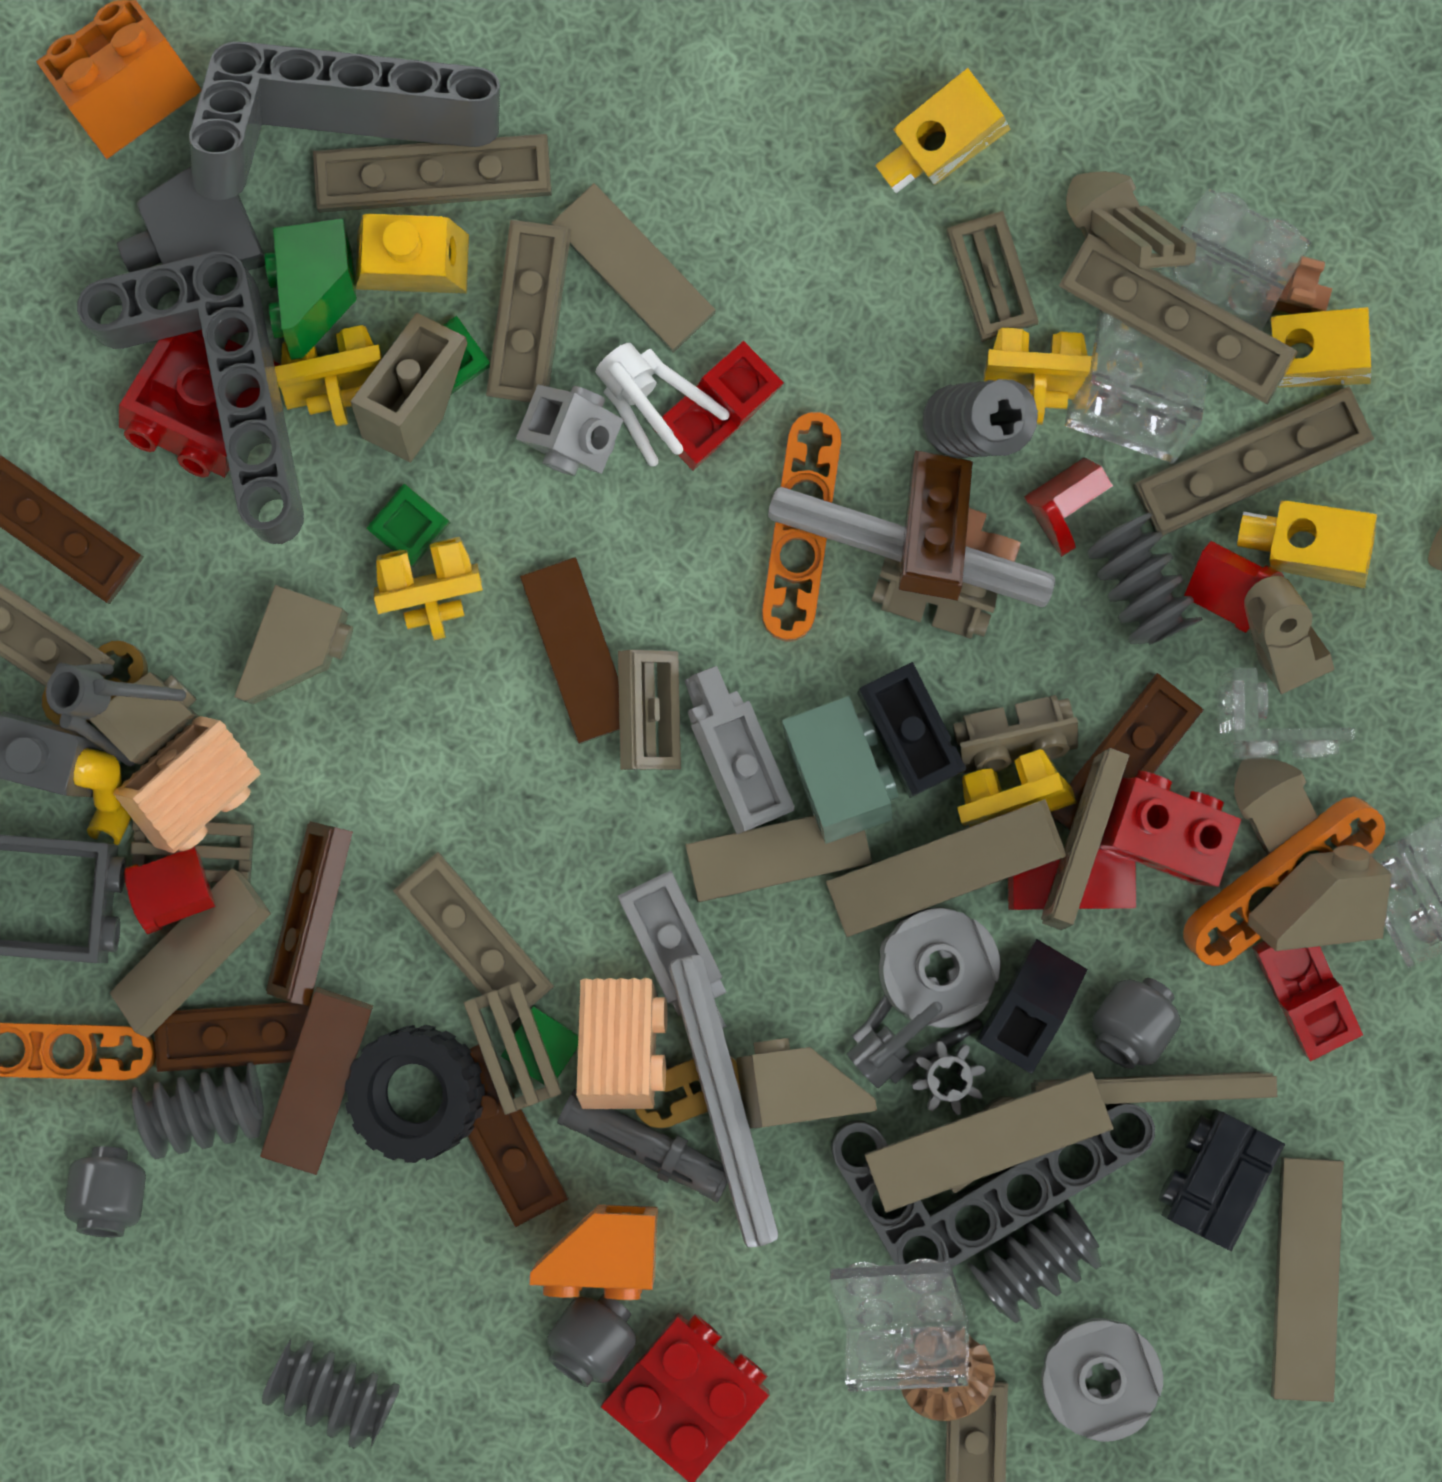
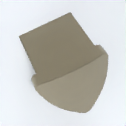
(1098, 191)
(1272, 800)

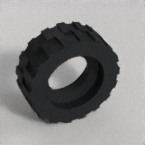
(369, 1093)

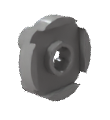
(952, 935)
(1132, 1395)

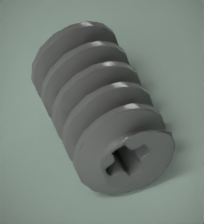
(980, 418)
(1142, 582)
(199, 1112)
(1038, 1262)
(330, 1394)

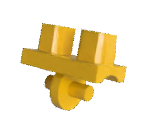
(1047, 376)
(329, 380)
(401, 590)
(1038, 782)

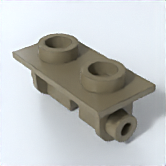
(959, 617)
(991, 743)

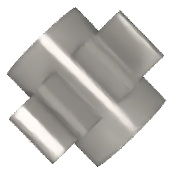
(951, 1093)

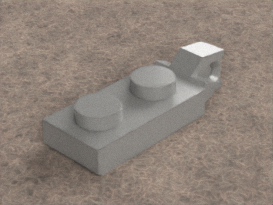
(736, 753)
(668, 932)

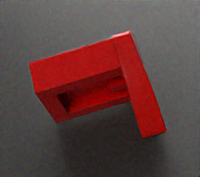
(1064, 496)
(1223, 582)
(168, 889)

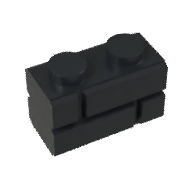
(911, 730)
(1220, 1178)

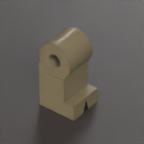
(1284, 635)

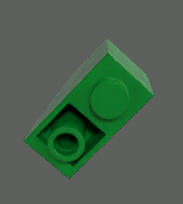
(313, 282)

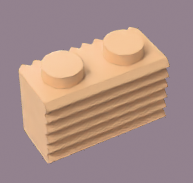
(188, 785)
(619, 1044)

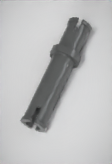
(656, 1151)

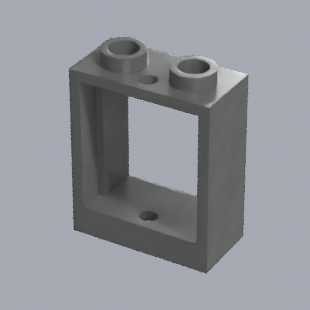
(108, 878)

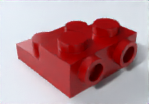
(177, 407)
(687, 1396)

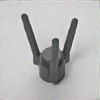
(83, 693)
(881, 1053)

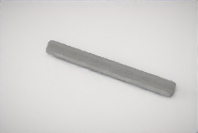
(887, 540)
(723, 1100)

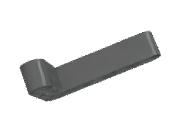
(330, 93)
(230, 371)
(988, 1193)

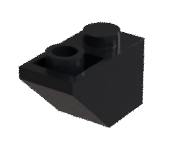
(1032, 1006)

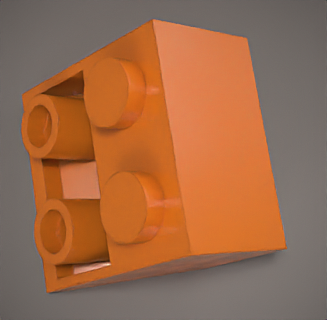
(118, 75)
(604, 1250)

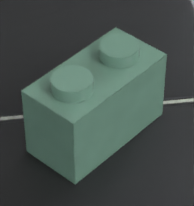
(839, 768)

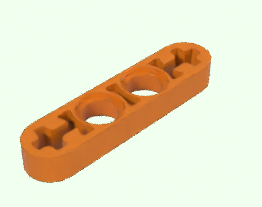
(783, 533)
(1270, 873)
(39, 1059)

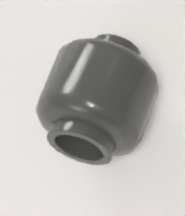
(1136, 1022)
(104, 1192)
(591, 1340)

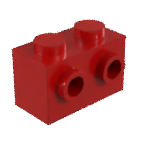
(1169, 831)

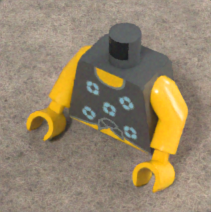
(64, 764)

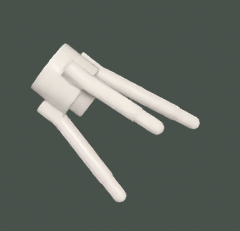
(631, 381)

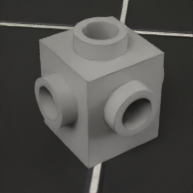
(570, 429)

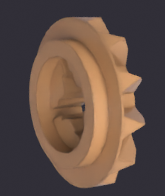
(959, 1400)

